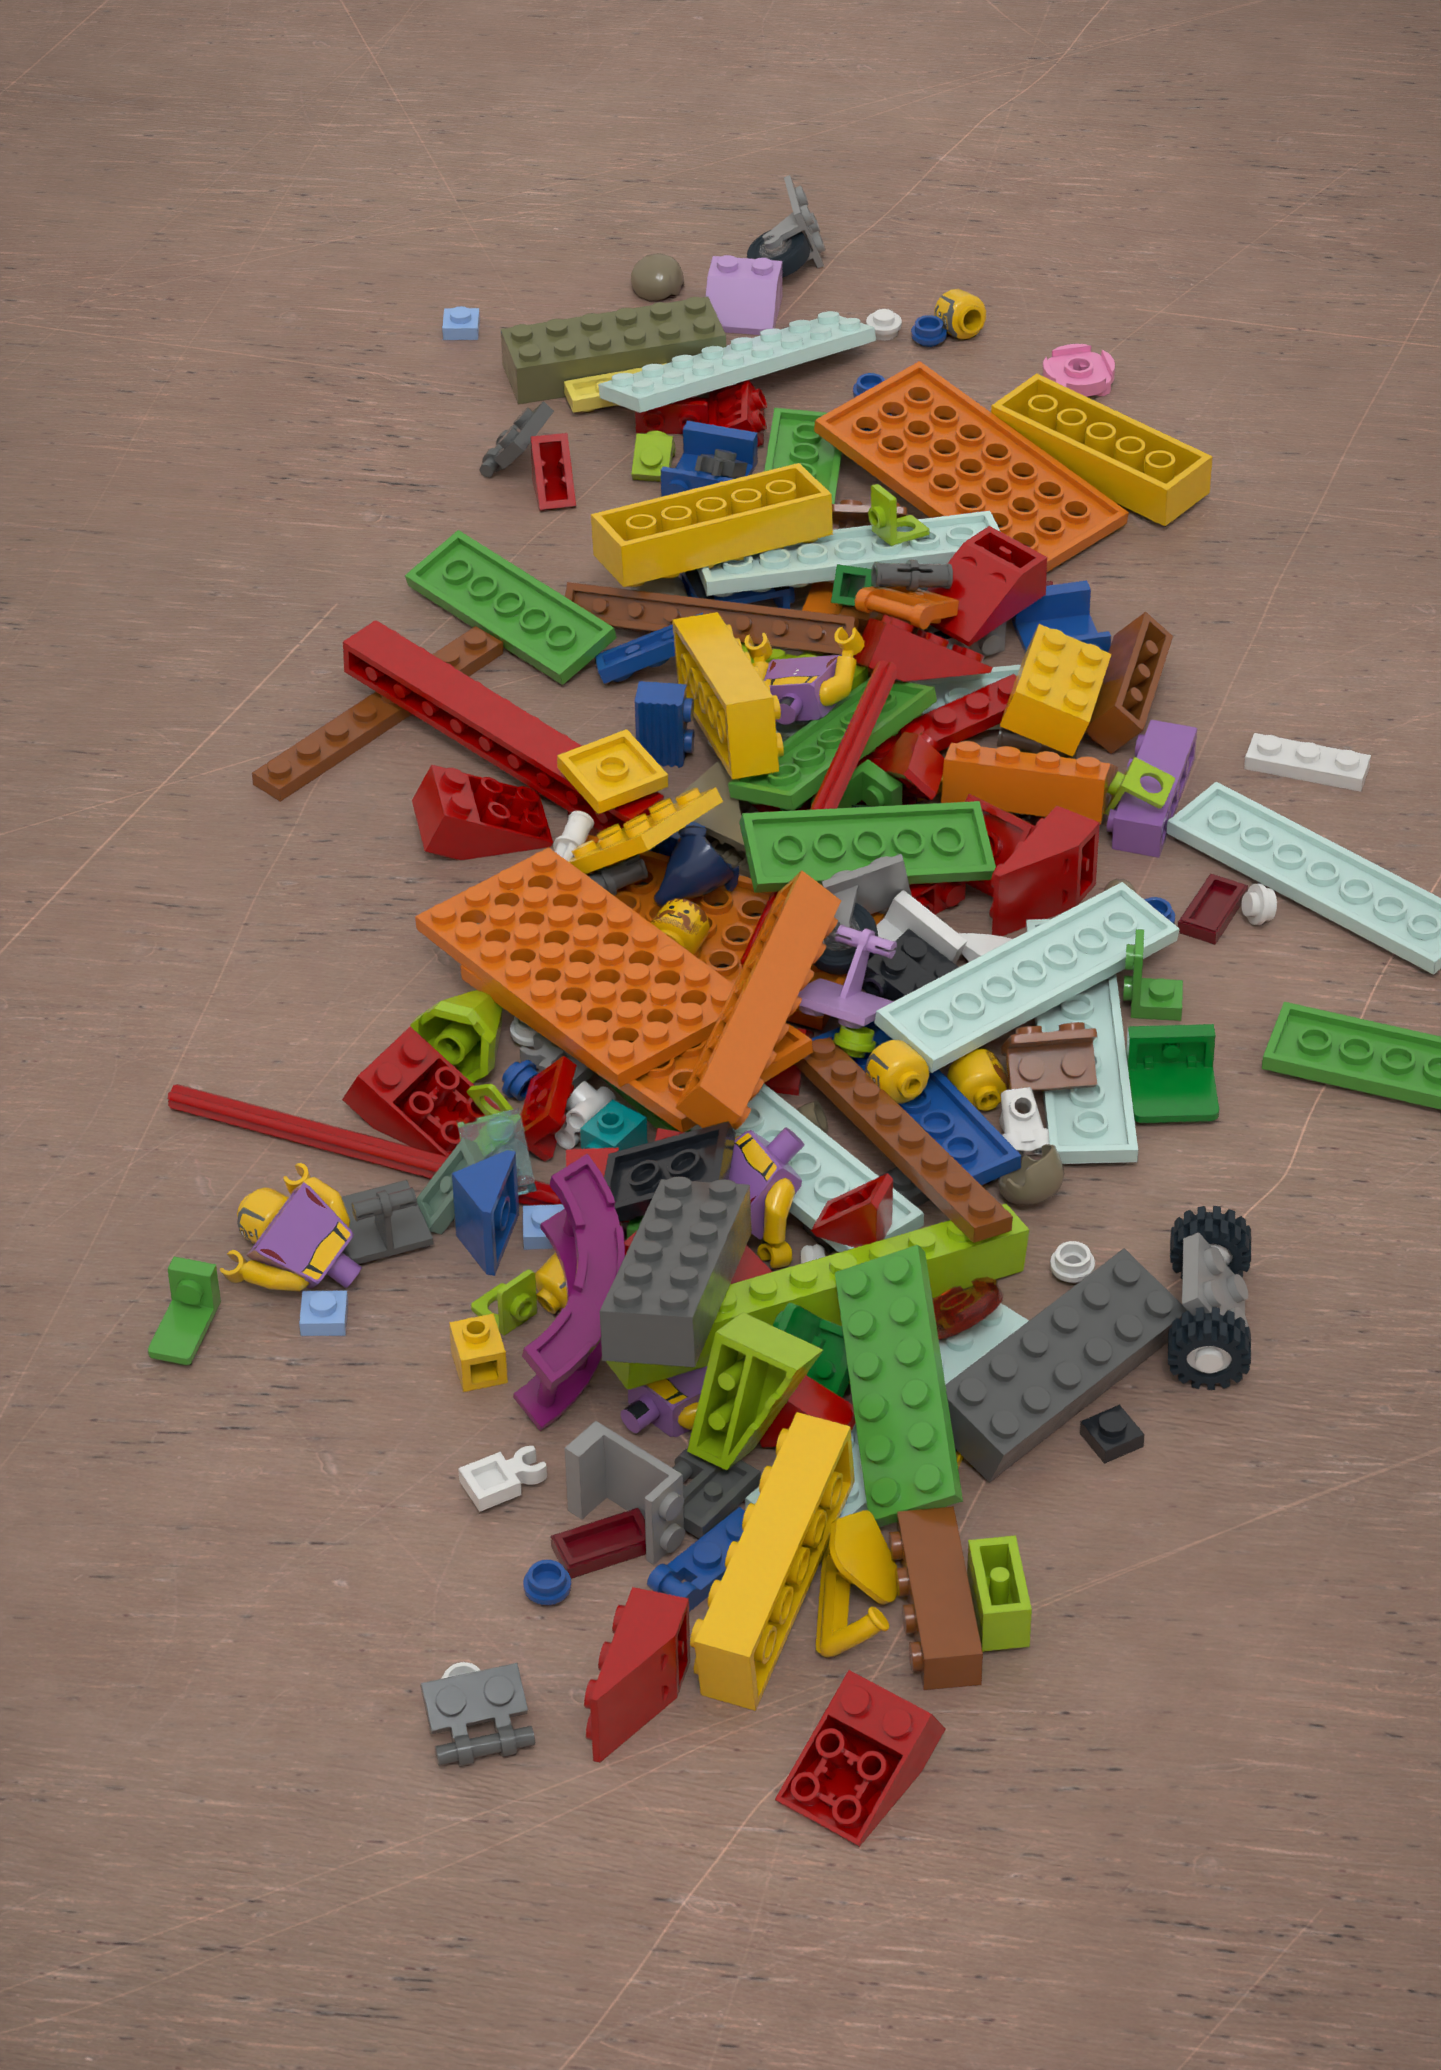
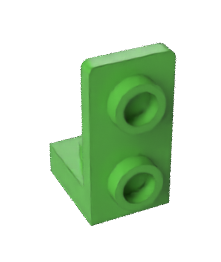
(871, 786)
(1150, 997)
(190, 1313)

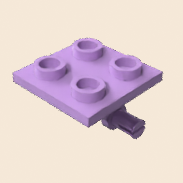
(848, 1002)

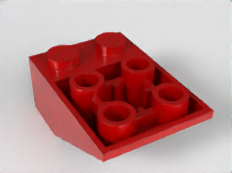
(992, 582)
(917, 655)
(477, 816)
(1046, 871)
(414, 1096)
(638, 1668)
(860, 1759)

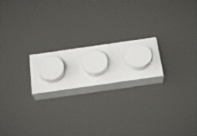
(1307, 762)

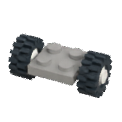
(1214, 1334)

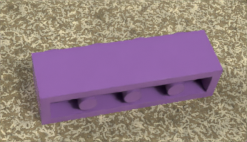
(1135, 823)

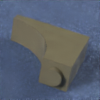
(723, 820)

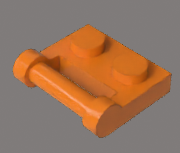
(914, 606)

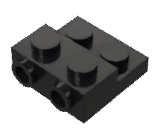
(909, 969)

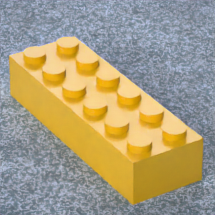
(1108, 449)
(711, 525)
(728, 696)
(773, 1561)

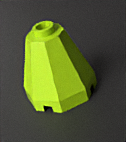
(464, 1032)

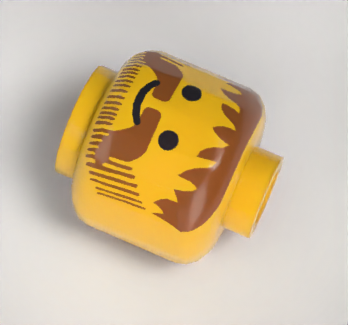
(683, 923)
(979, 1078)

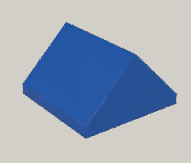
(486, 1207)

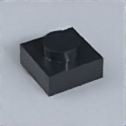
(1112, 1434)

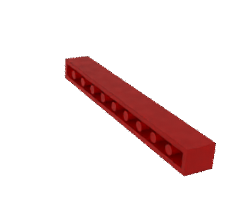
(474, 717)

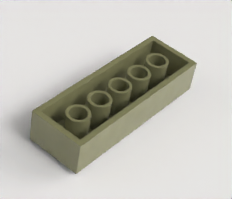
(551, 352)

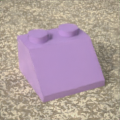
(745, 293)

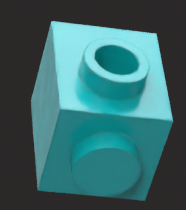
(614, 1128)

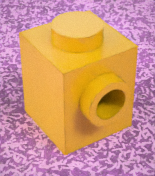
(478, 1352)

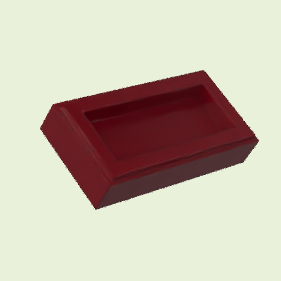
(1212, 909)
(601, 1543)

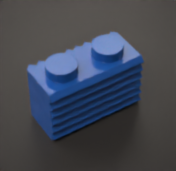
(662, 721)

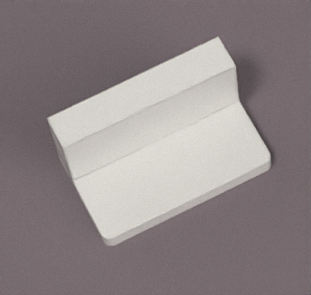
(908, 913)

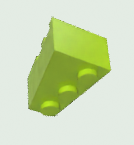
(746, 1387)

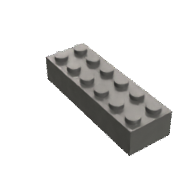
(676, 1273)
(1059, 1363)

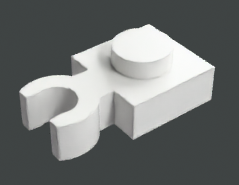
(498, 1479)

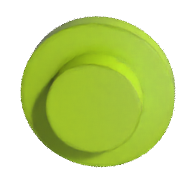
(855, 1041)

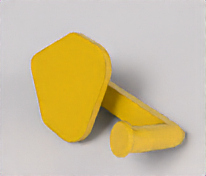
(860, 1557)

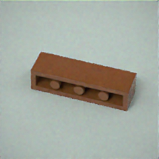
(1129, 682)
(938, 1598)

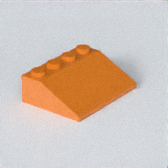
(1026, 780)

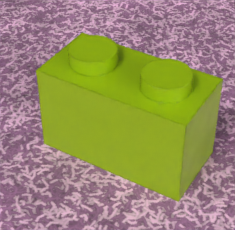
(999, 1593)

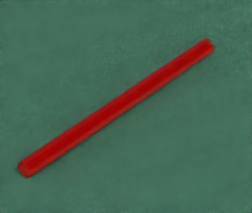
(846, 756)
(324, 1136)

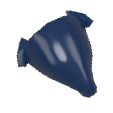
(694, 868)

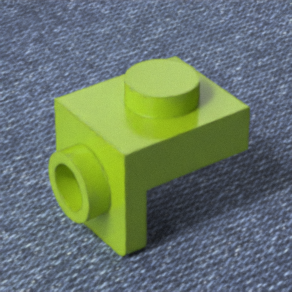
(651, 454)

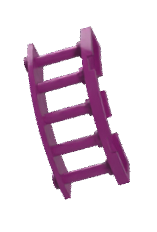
(590, 1255)

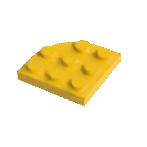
(644, 831)

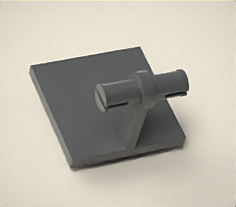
(385, 1222)

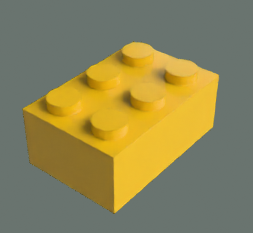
(1055, 690)

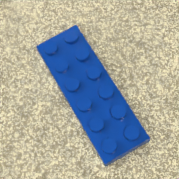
(954, 1122)

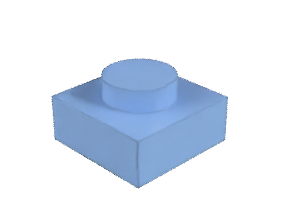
(461, 323)
(532, 1218)
(323, 1313)

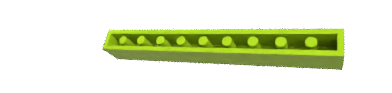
(812, 1285)

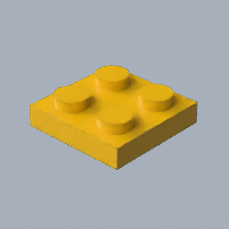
(612, 771)

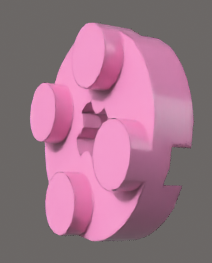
(1094, 373)

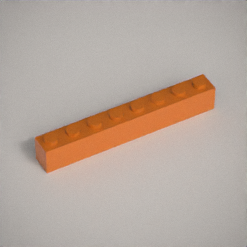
(760, 1004)

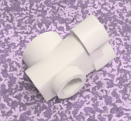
(581, 1107)
(1026, 1130)

